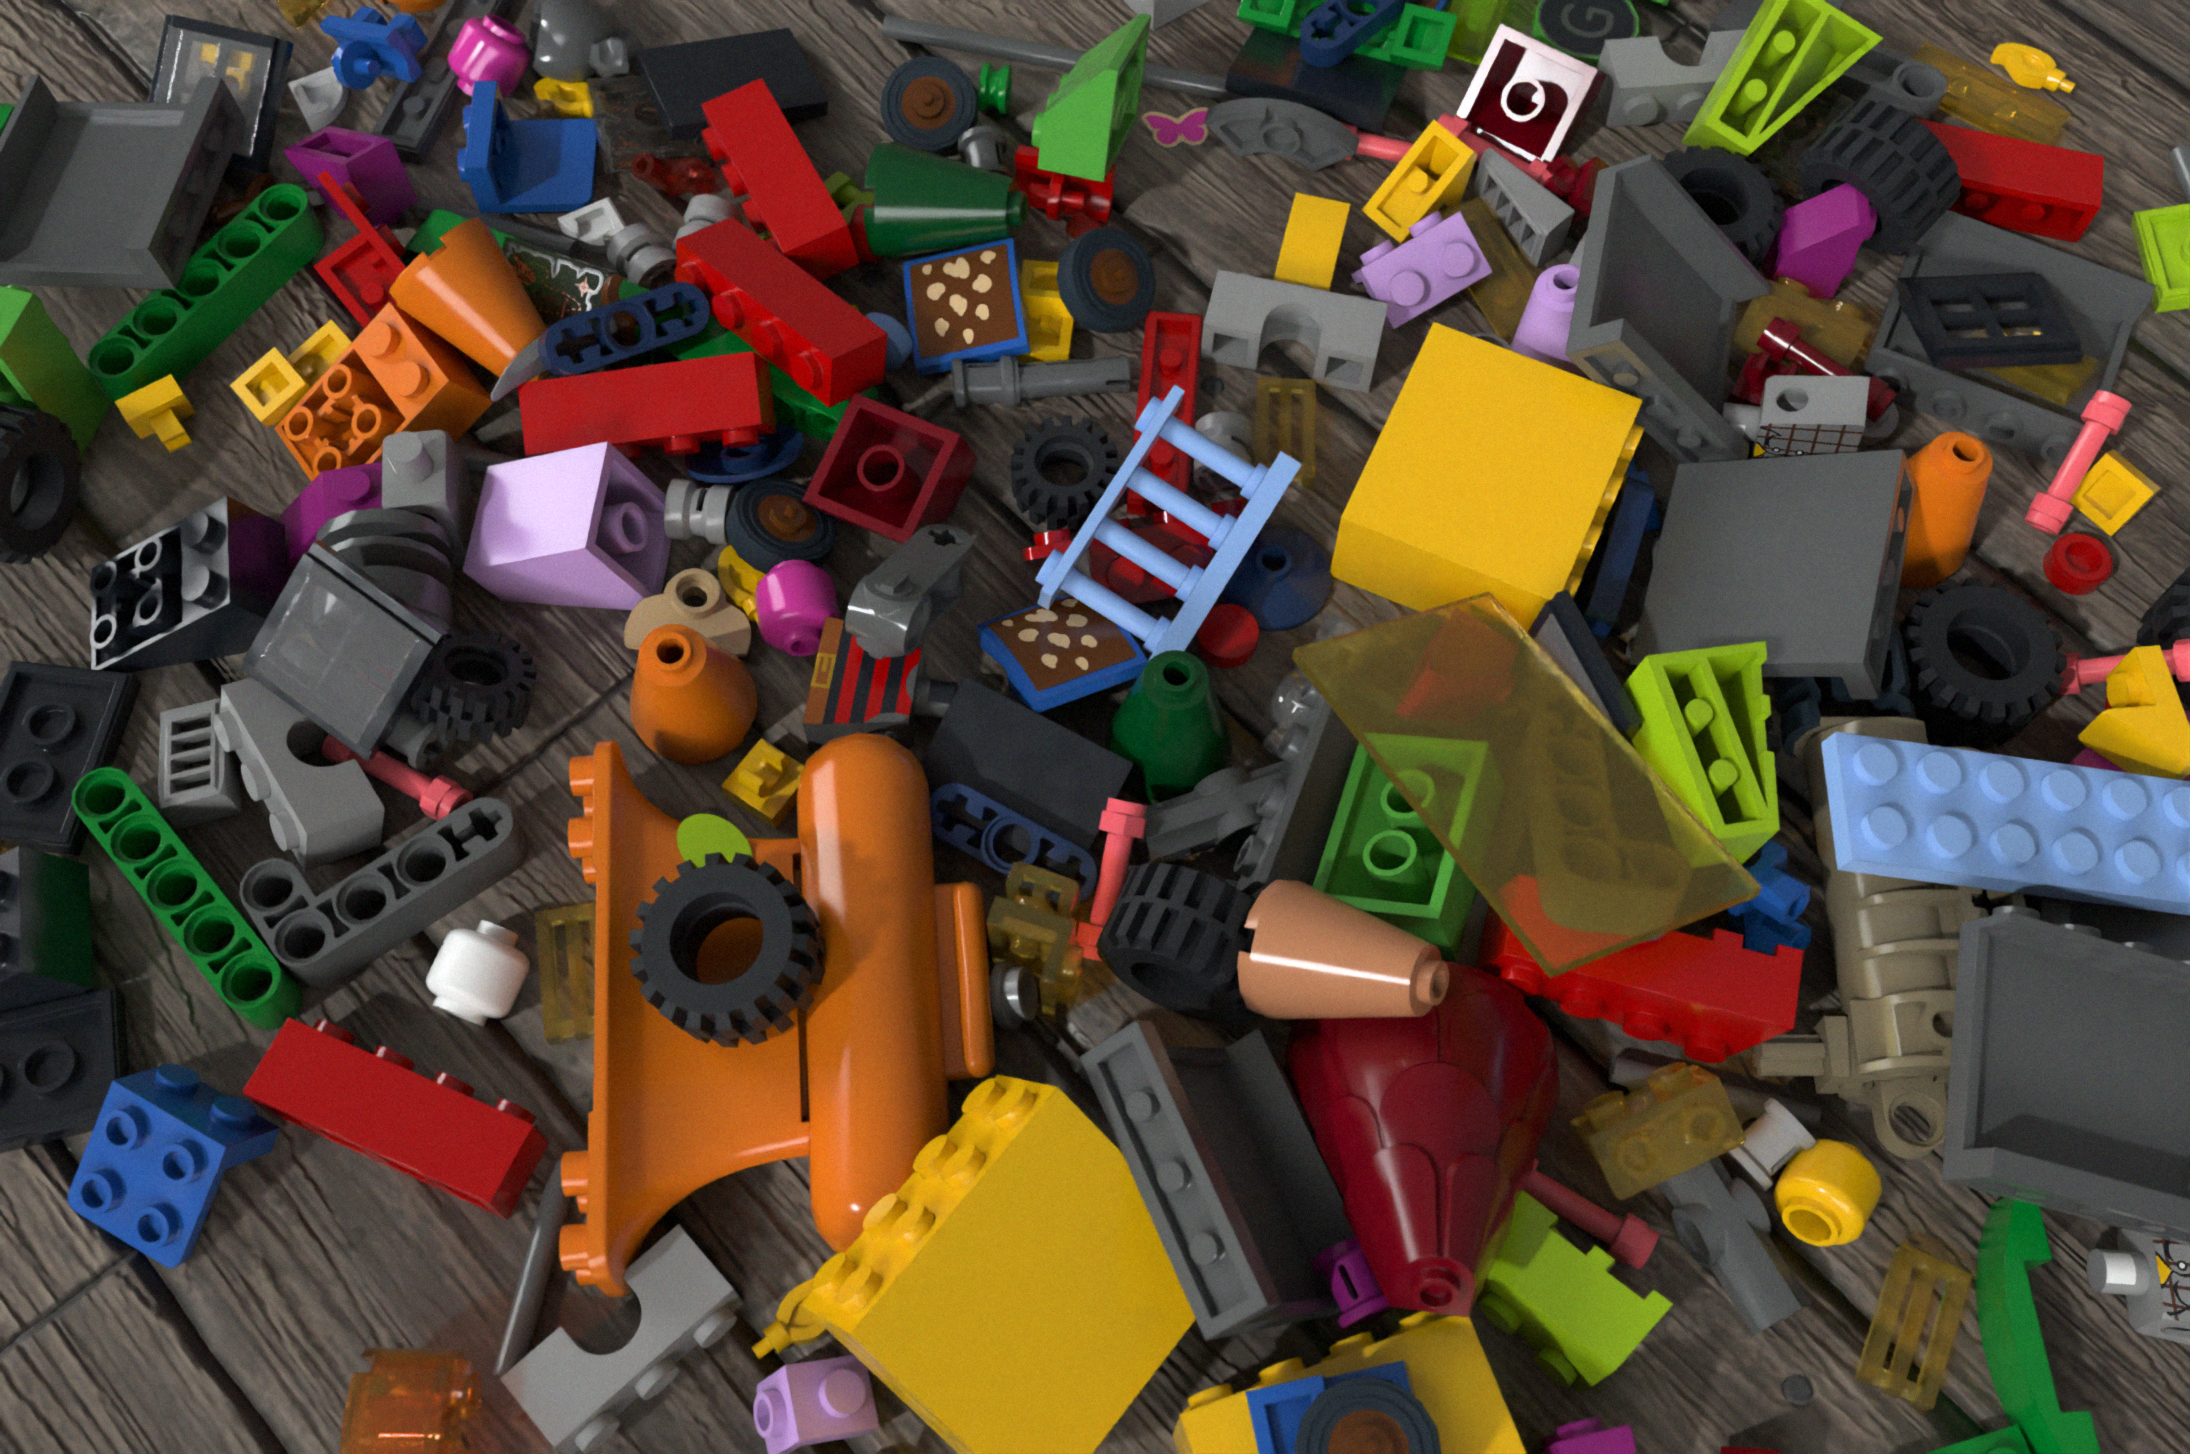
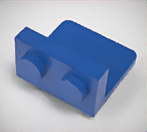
(525, 162)
(163, 1157)

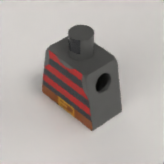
(869, 694)

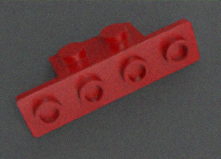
(367, 263)
(1128, 578)

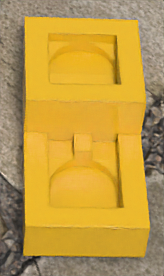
(1312, 241)
(1048, 318)
(279, 382)

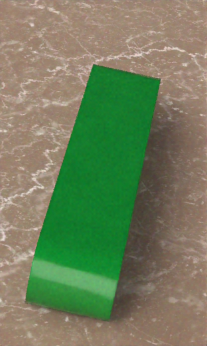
(214, 295)
(202, 919)

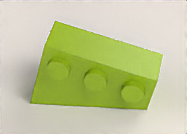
(1776, 71)
(1708, 738)
(1565, 1301)

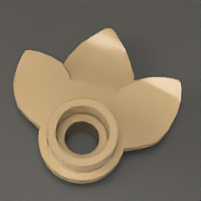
(714, 619)

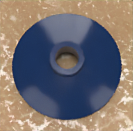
(746, 464)
(1285, 596)

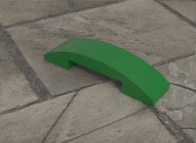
(1413, 39)
(2011, 1334)

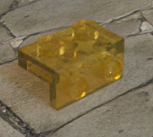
(1830, 328)
(1045, 942)
(1659, 1128)

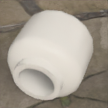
(478, 973)

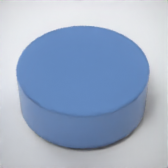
(898, 340)

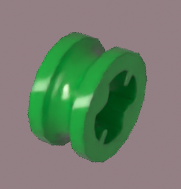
(995, 88)

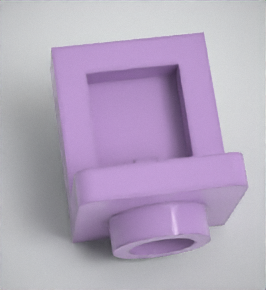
(815, 1404)

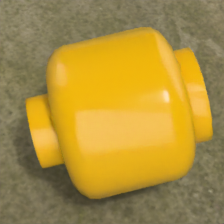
(1827, 1193)

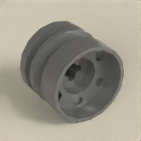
(401, 553)

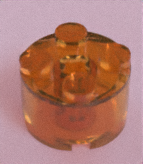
(411, 1402)

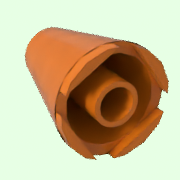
(471, 297)
(1950, 491)
(690, 696)

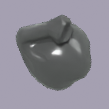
(577, 40)

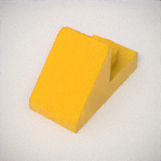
(1424, 179)
(2147, 724)

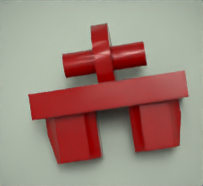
(1063, 192)

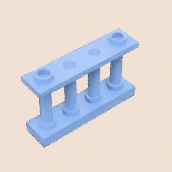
(1227, 535)

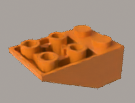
(383, 384)

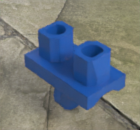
(374, 47)
(1774, 913)

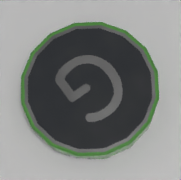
(1583, 25)

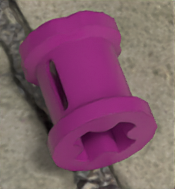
(1351, 1284)

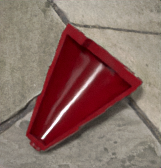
(1430, 1131)

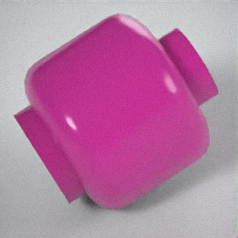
(489, 52)
(794, 606)

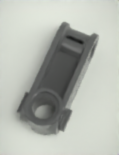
(1894, 80)
(909, 592)

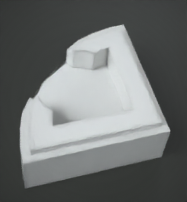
(319, 97)
(593, 225)

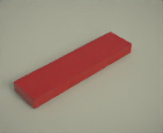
(1168, 359)

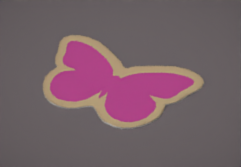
(1171, 131)

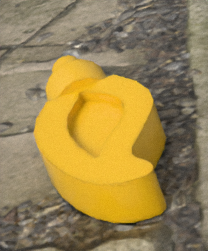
(2031, 67)
(567, 98)
(739, 582)
(792, 1325)

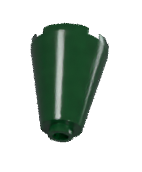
(936, 202)
(1170, 728)

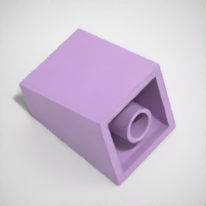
(570, 531)

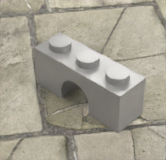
(1653, 89)
(1254, 311)
(312, 808)
(580, 1394)

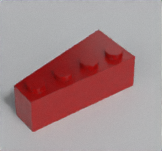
(1671, 989)

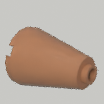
(1333, 960)

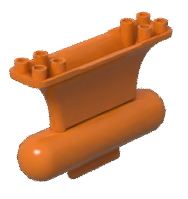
(857, 1072)

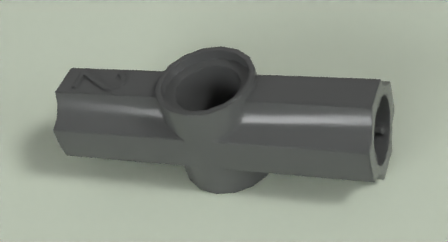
(1213, 815)
(1728, 1230)

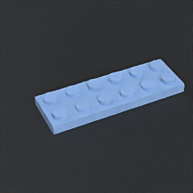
(2008, 823)

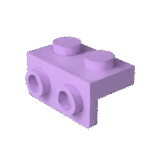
(1424, 269)

